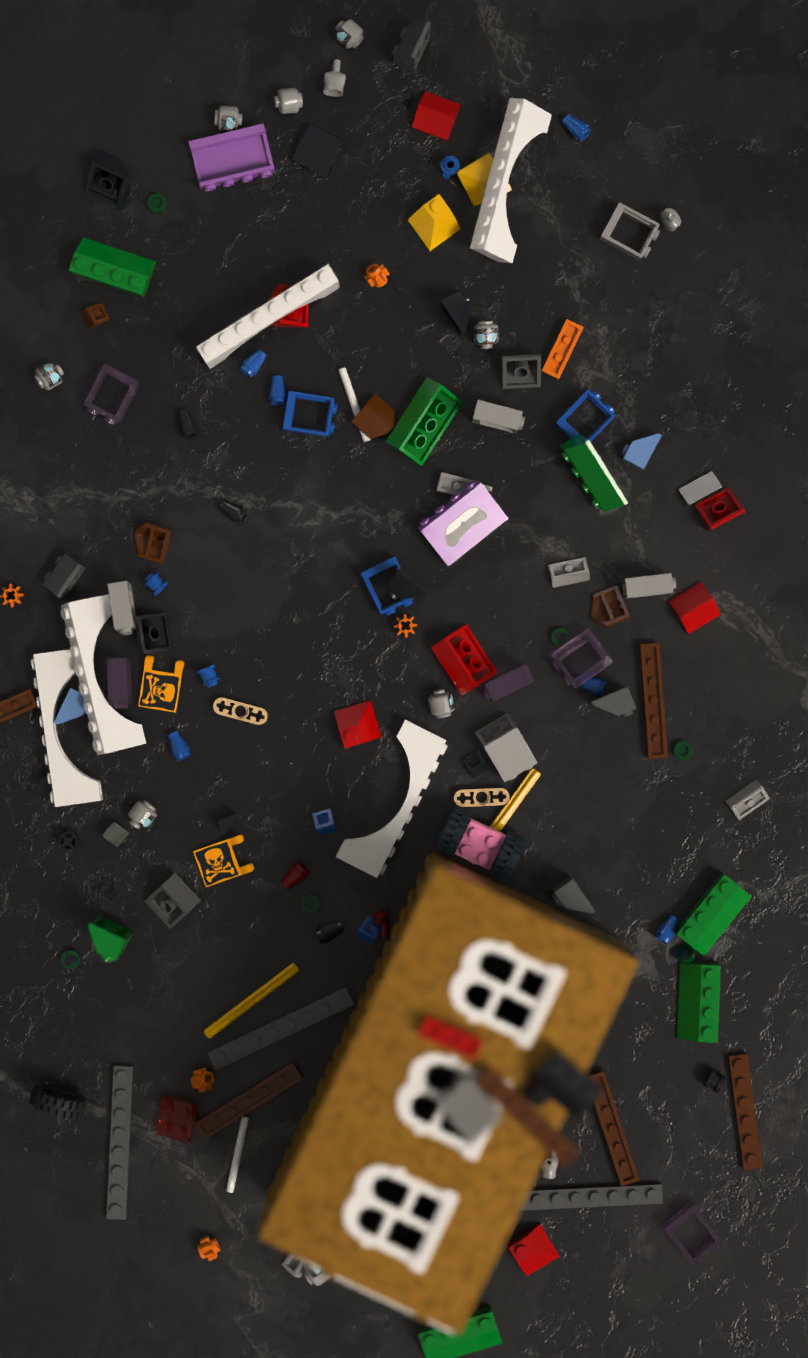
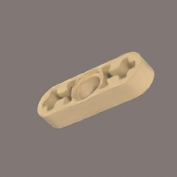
(228, 703)
(495, 800)

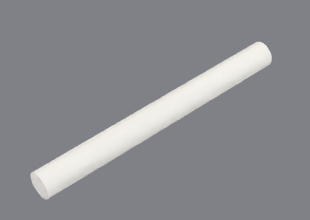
(351, 396)
(237, 1154)

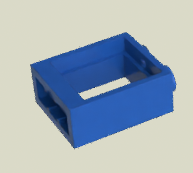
(594, 398)
(290, 408)
(376, 570)

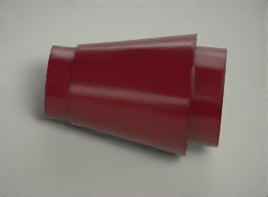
(295, 875)

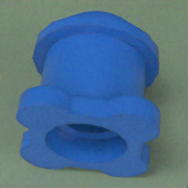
(447, 172)
(155, 583)
(208, 676)

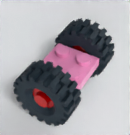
(480, 844)

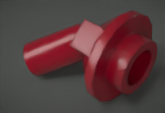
(380, 917)

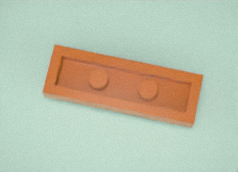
(562, 349)

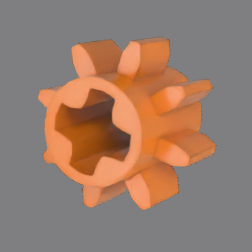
(376, 275)
(6, 596)
(400, 626)
(202, 1080)
(208, 1248)

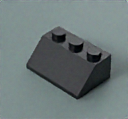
(566, 1081)

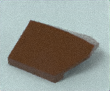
(375, 418)
(152, 542)
(608, 607)

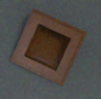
(95, 315)

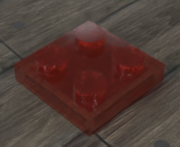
(176, 1119)

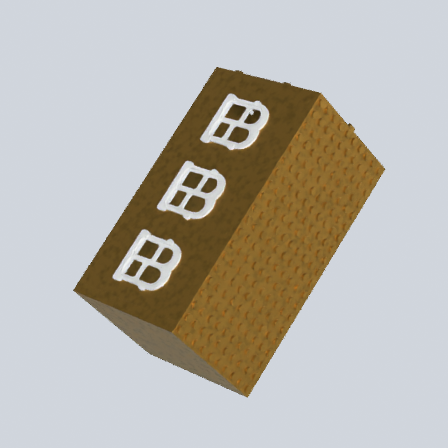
(362, 1109)

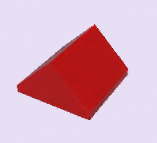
(435, 116)
(719, 508)
(694, 607)

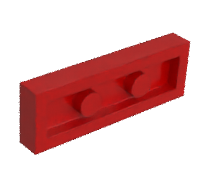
(450, 1037)

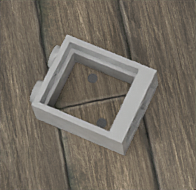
(622, 209)
(498, 417)
(648, 585)
(122, 607)

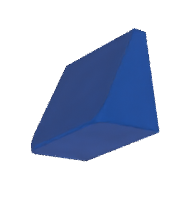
(324, 822)
(368, 931)

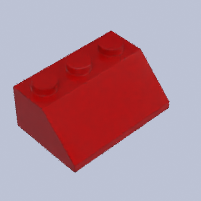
(464, 659)

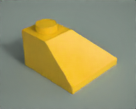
(475, 178)
(434, 222)

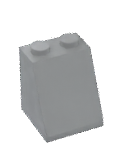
(506, 747)
(469, 1108)

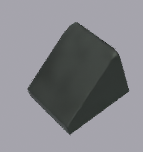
(115, 833)

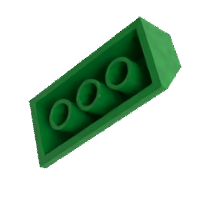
(112, 267)
(424, 421)
(592, 473)
(712, 914)
(109, 938)
(698, 1002)
(477, 1334)

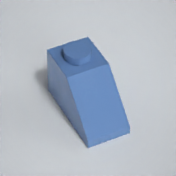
(640, 451)
(71, 708)

